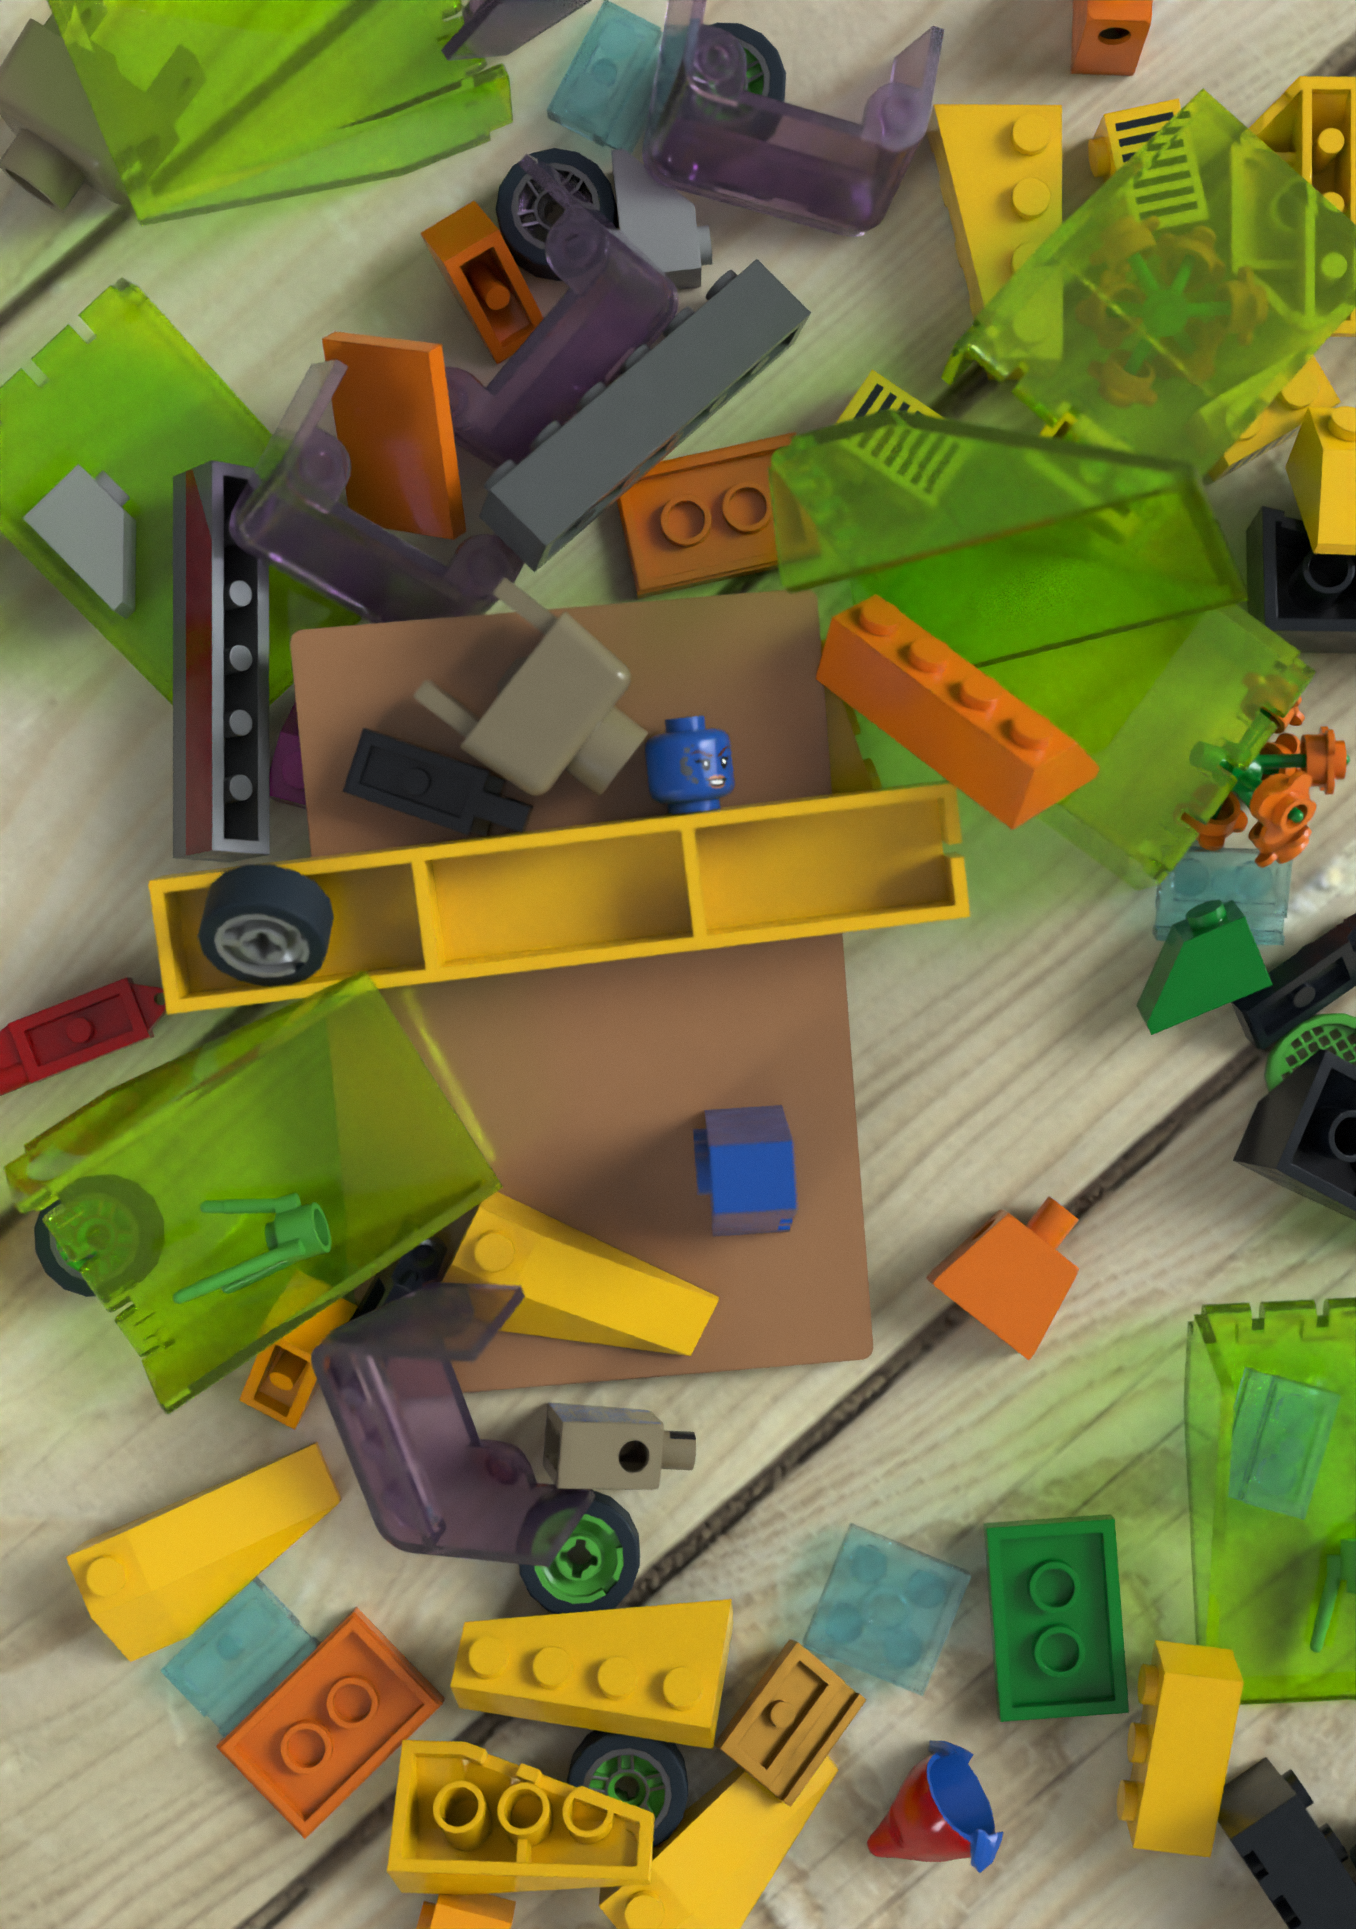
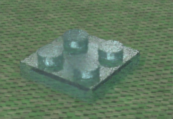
(886, 1609)

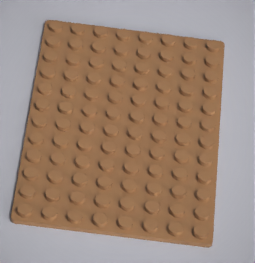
(603, 1069)

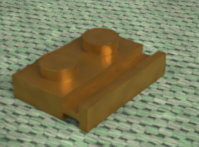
(790, 1722)

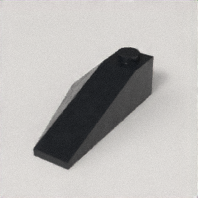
(1307, 1133)

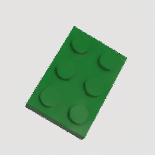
(1056, 1618)

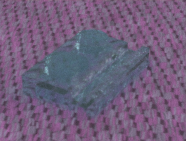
(610, 80)
(1226, 876)
(1279, 1441)
(240, 1656)

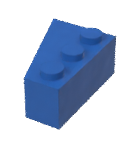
(747, 1169)

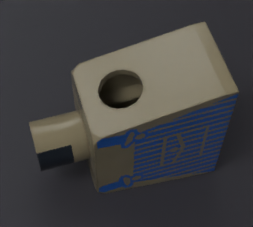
(586, 1443)

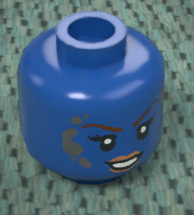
(689, 766)

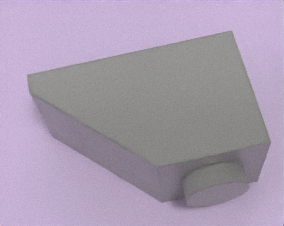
(660, 222)
(92, 534)

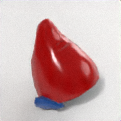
(939, 1813)

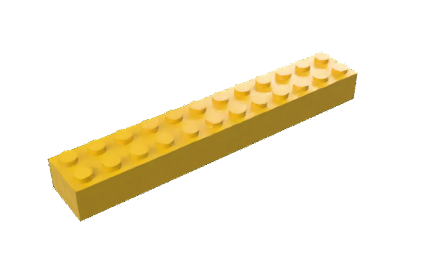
(600, 892)

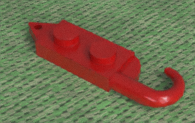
(77, 1032)

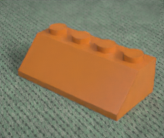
(950, 713)

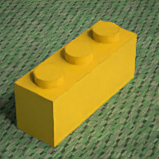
(1180, 1748)

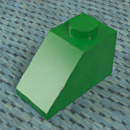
(1202, 966)

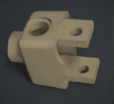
(53, 123)
(549, 707)

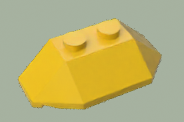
(1316, 135)

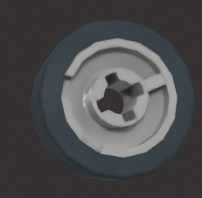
(266, 925)

